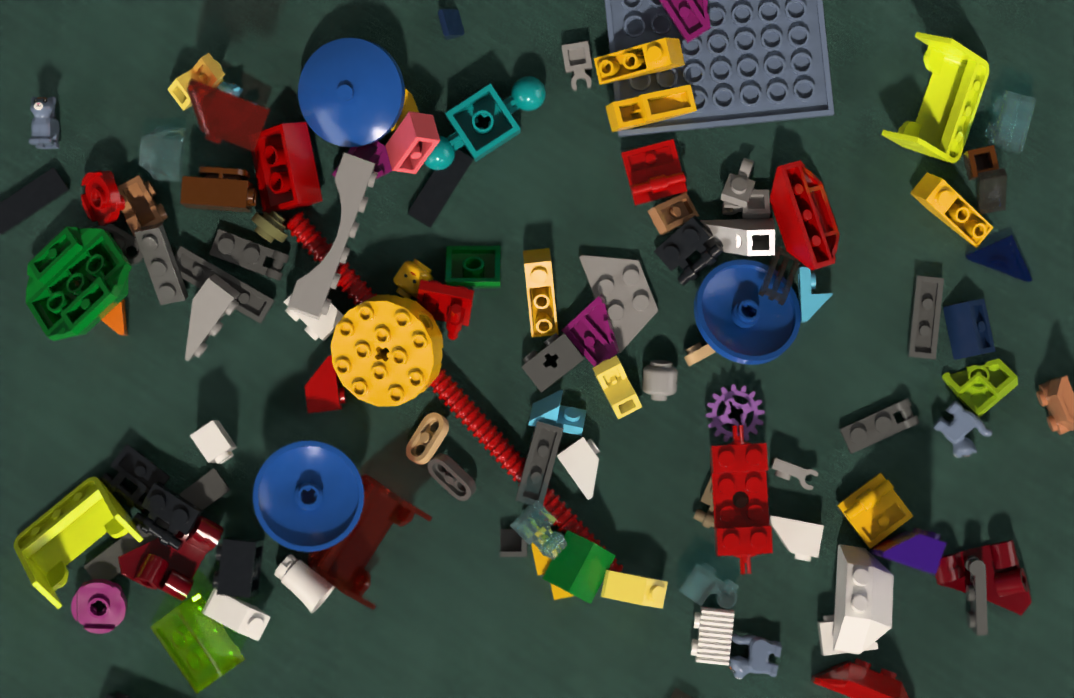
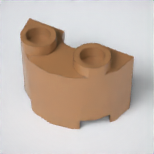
(140, 205)

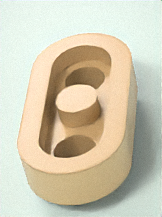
(697, 353)
(427, 438)

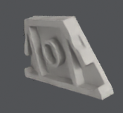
(624, 292)

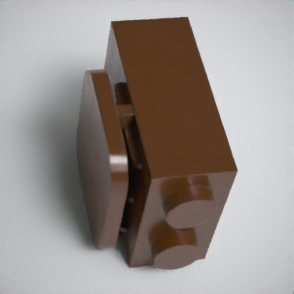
(220, 190)

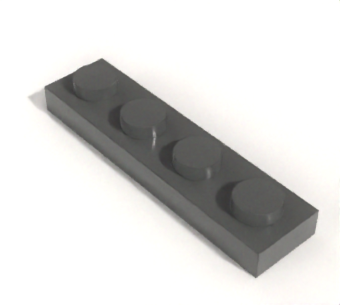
(198, 270)

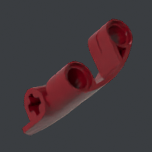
(170, 569)
(1004, 578)

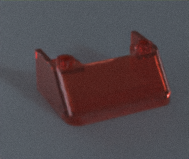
(226, 115)
(345, 562)

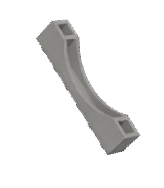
(312, 290)

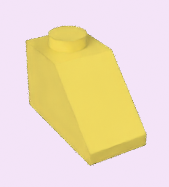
(634, 589)

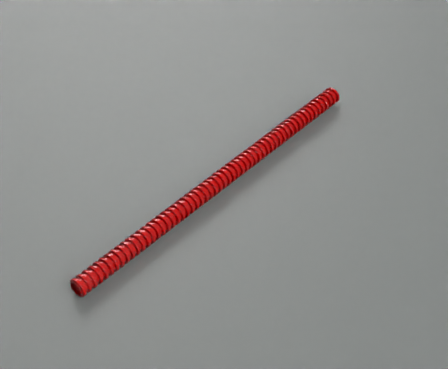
(447, 389)

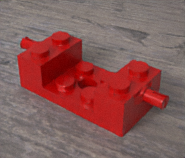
(736, 469)

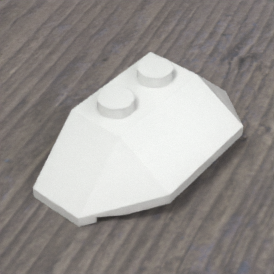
(861, 600)

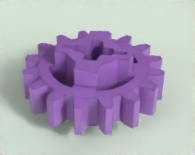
(745, 408)

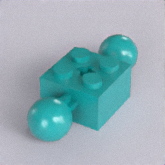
(526, 94)

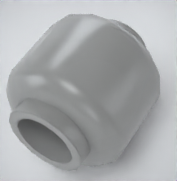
(660, 379)

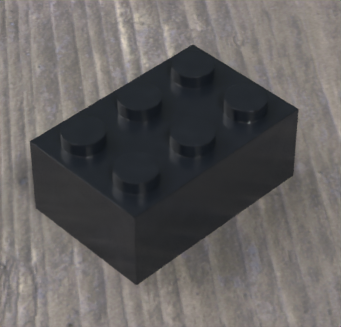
(239, 567)

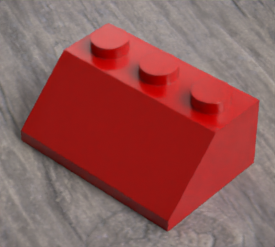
(286, 168)

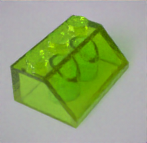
(197, 643)

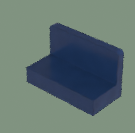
(969, 329)

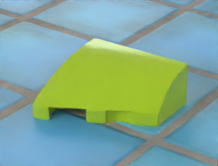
(982, 385)

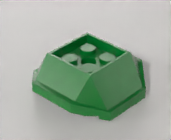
(76, 281)

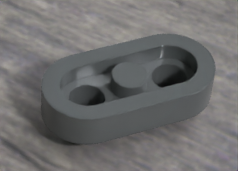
(124, 242)
(451, 477)

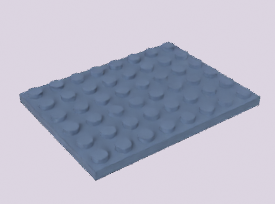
(749, 68)

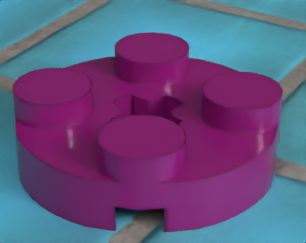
(99, 590)

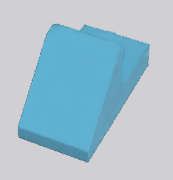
(809, 302)
(551, 412)

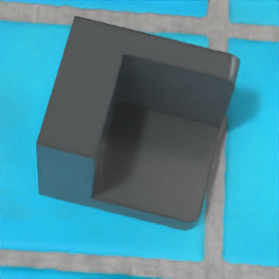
(512, 544)

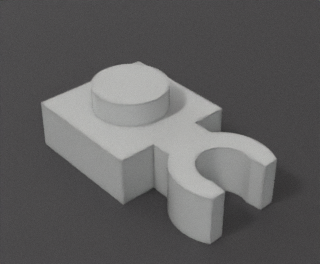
(577, 60)

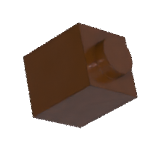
(980, 160)

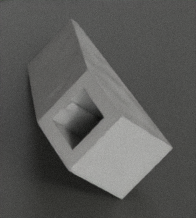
(743, 236)
(207, 311)

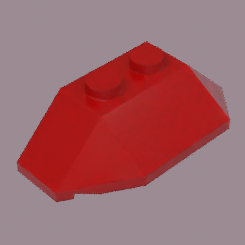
(804, 216)
(860, 681)

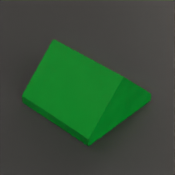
(473, 266)
(579, 567)

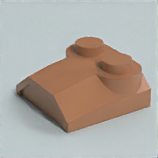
(1059, 401)

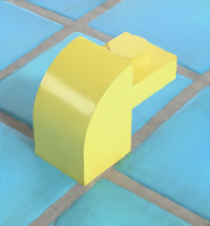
(205, 71)
(617, 387)

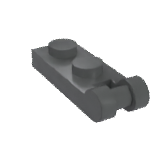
(248, 254)
(878, 426)
(977, 595)

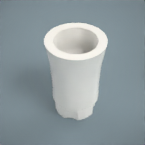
(304, 582)

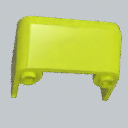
(949, 100)
(67, 532)

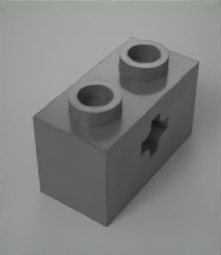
(567, 359)

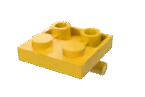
(875, 510)

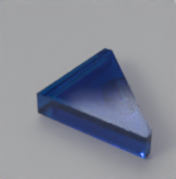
(1002, 257)

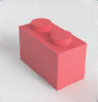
(412, 142)

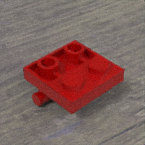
(654, 172)
(447, 304)

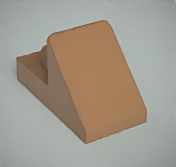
(672, 213)

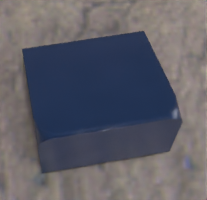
(450, 23)

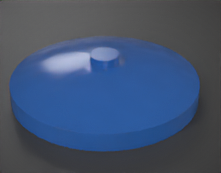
(351, 92)
(741, 321)
(308, 496)

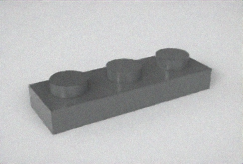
(161, 264)
(925, 317)
(539, 463)

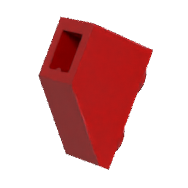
(323, 389)

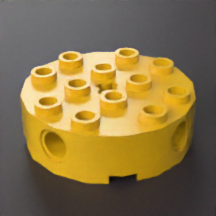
(362, 357)

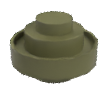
(270, 226)

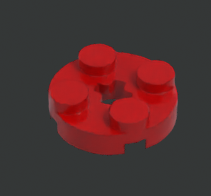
(102, 197)

